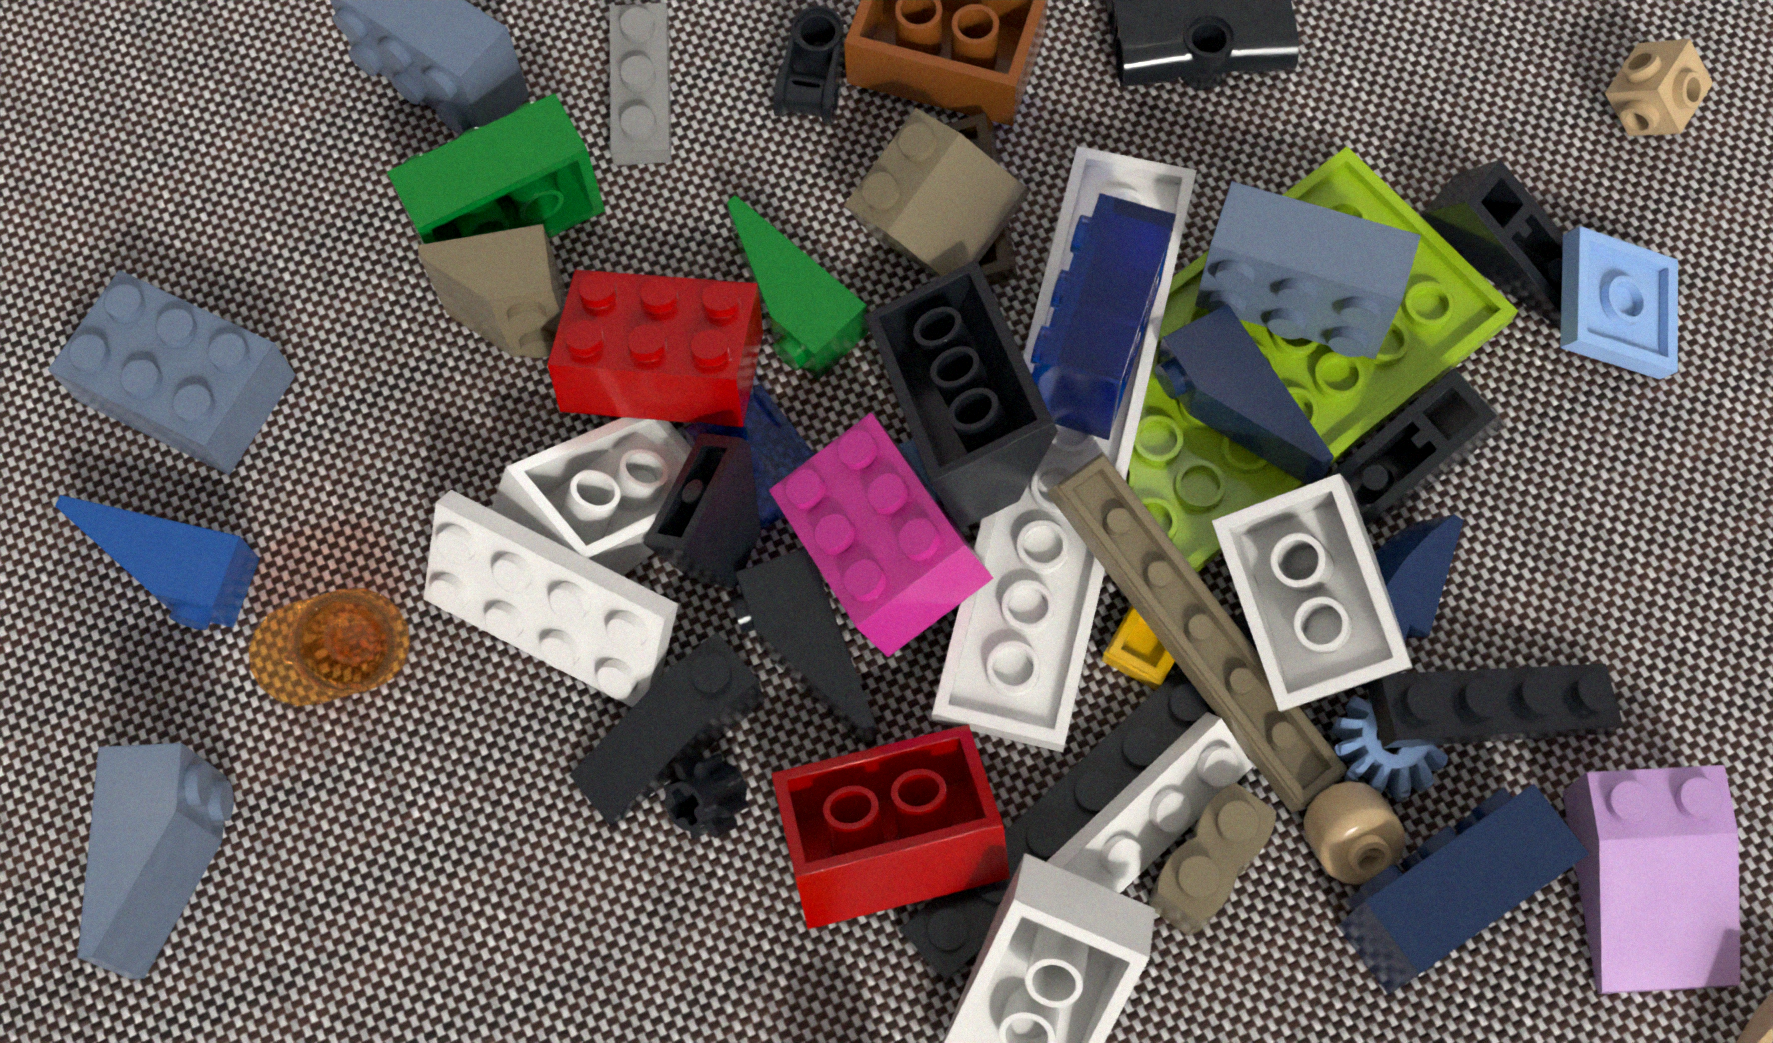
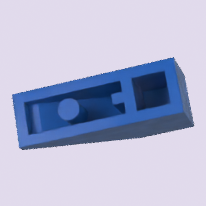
(186, 567)

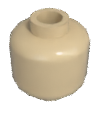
(1353, 832)

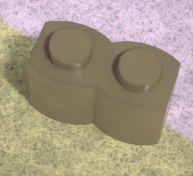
(1206, 867)

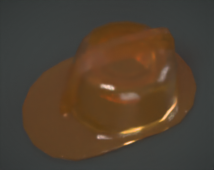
(329, 646)

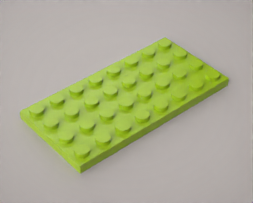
(1446, 313)

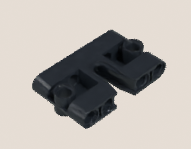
(1166, 39)

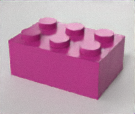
(879, 535)

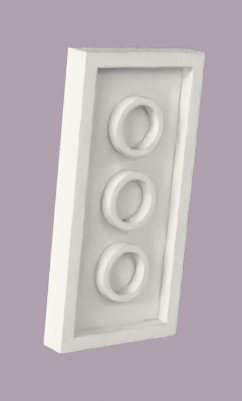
(547, 599)

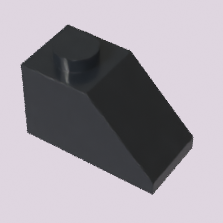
(710, 513)

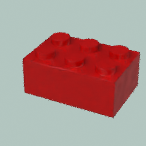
(657, 347)
(891, 826)

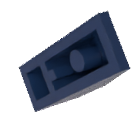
(1236, 392)

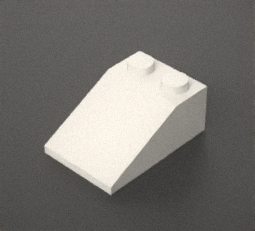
(597, 489)
(1312, 592)
(1053, 961)

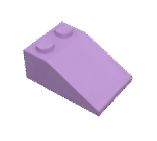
(1658, 877)

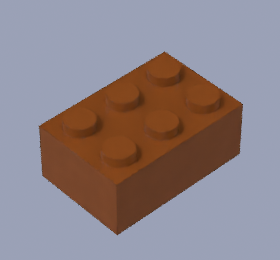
(948, 52)

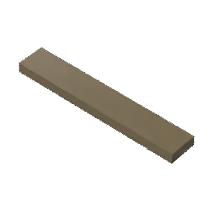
(1196, 631)

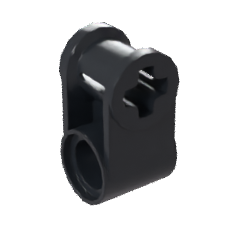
(812, 74)

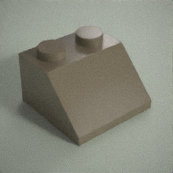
(935, 196)
(500, 287)

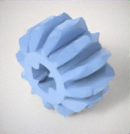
(1363, 748)

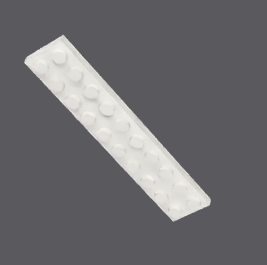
(1029, 628)

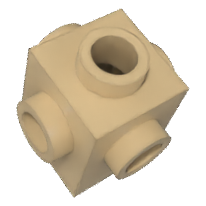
(1659, 87)

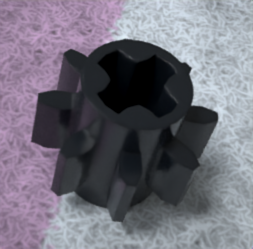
(706, 796)

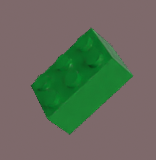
(502, 178)

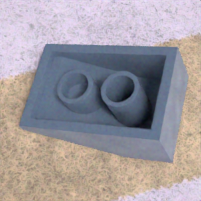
(148, 847)

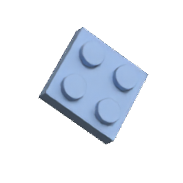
(1619, 303)

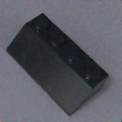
(964, 392)

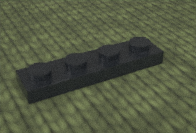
(1493, 705)

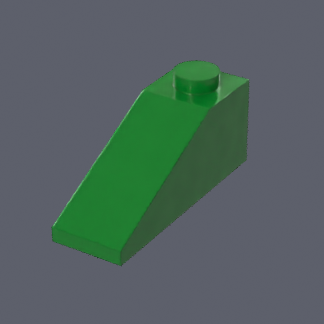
(804, 306)

